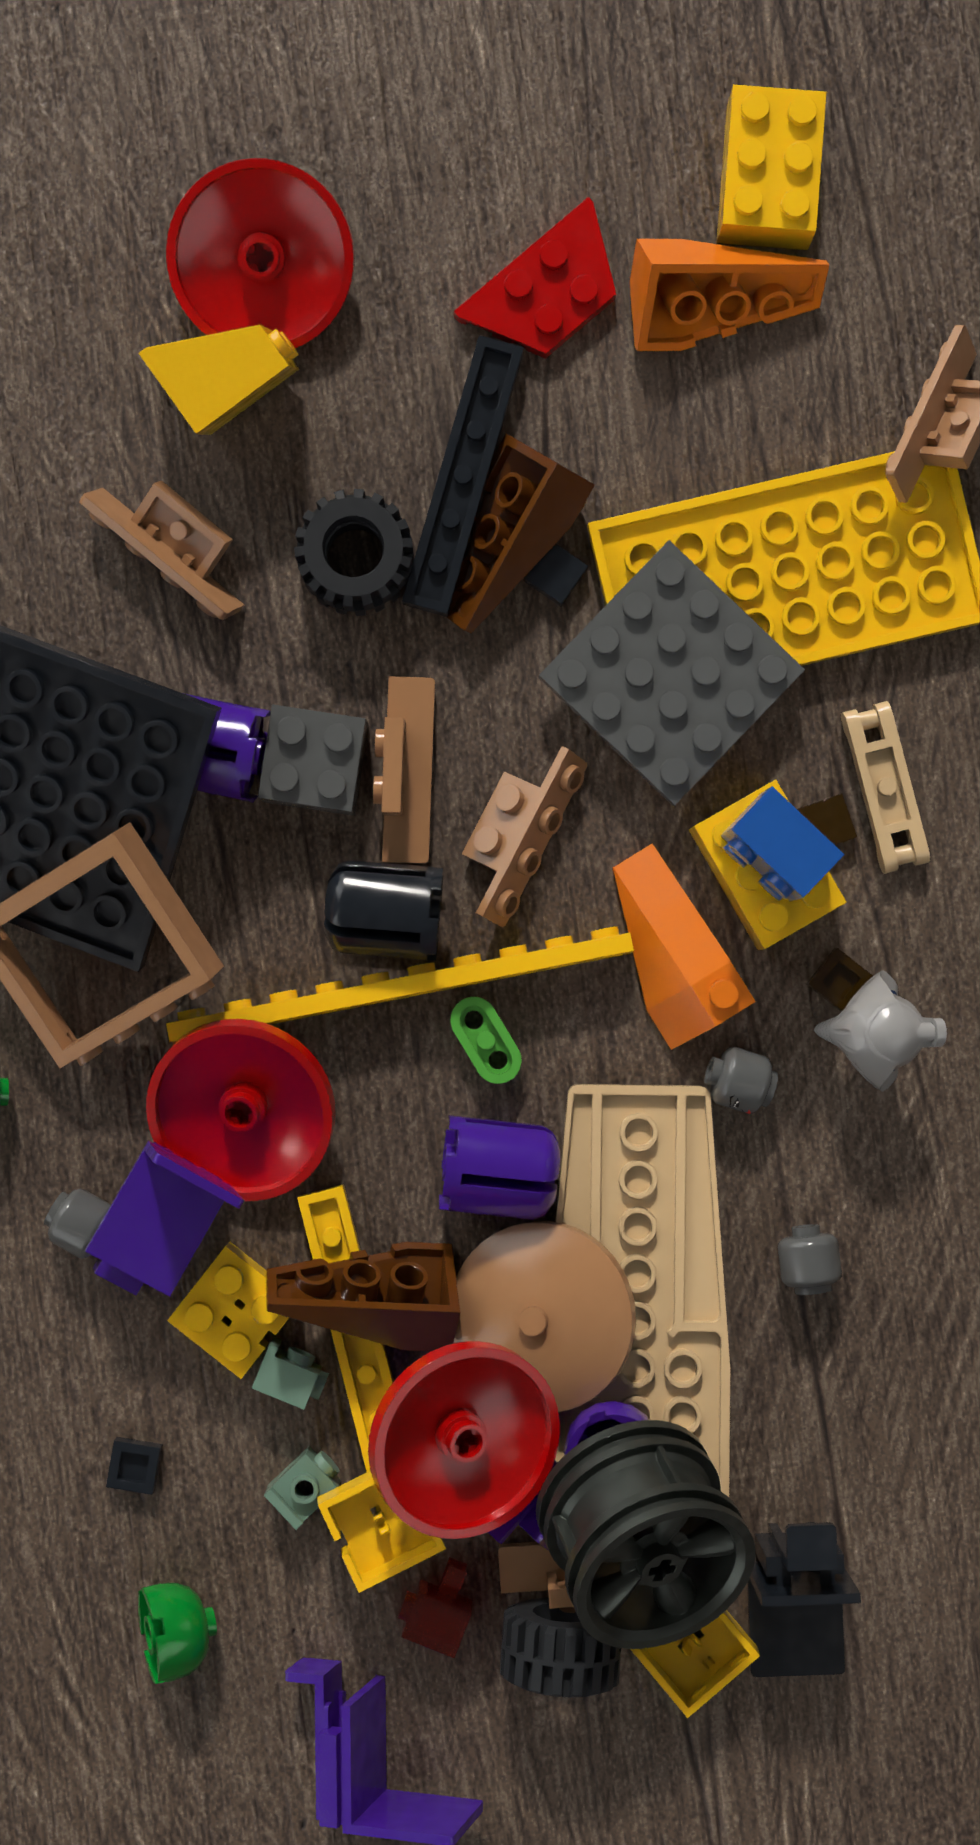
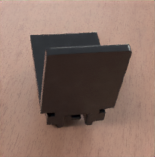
(799, 1601)

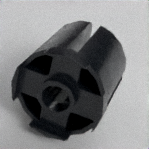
(384, 910)

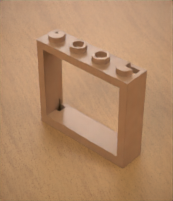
(166, 910)

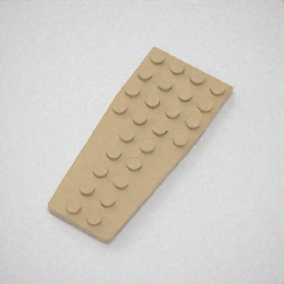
(646, 1188)

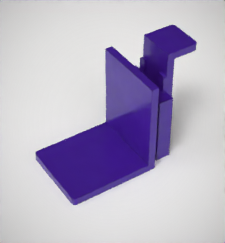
(157, 1221)
(353, 1767)

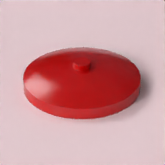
(260, 250)
(243, 1106)
(463, 1439)

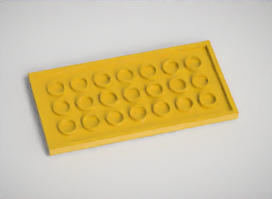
(818, 555)

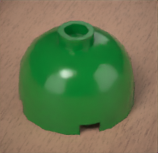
(174, 1629)

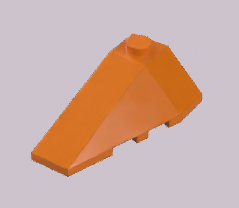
(707, 289)
(678, 960)

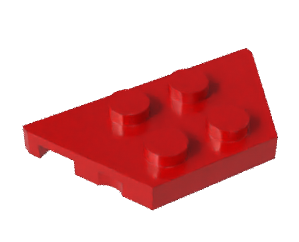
(547, 288)

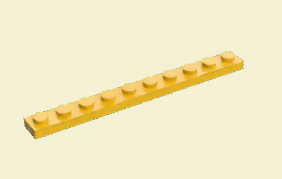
(420, 980)

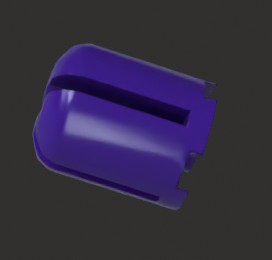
(231, 772)
(499, 1168)

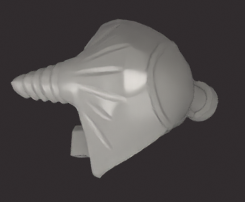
(881, 1031)

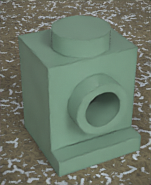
(290, 1375)
(288, 1499)

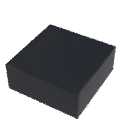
(556, 574)
(134, 1465)

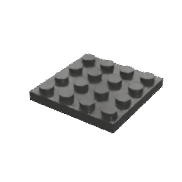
(671, 673)

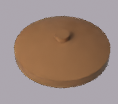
(553, 1302)

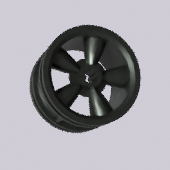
(644, 1534)

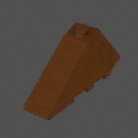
(522, 516)
(387, 1297)

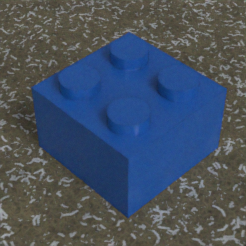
(780, 846)

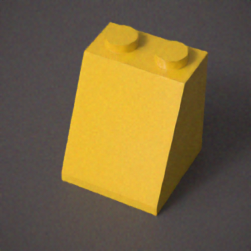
(221, 372)

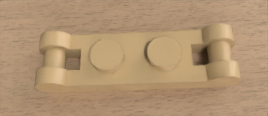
(886, 787)

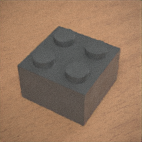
(313, 760)

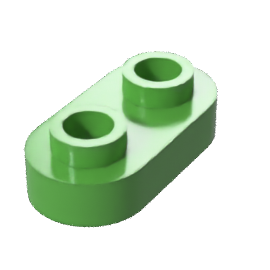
(486, 1039)

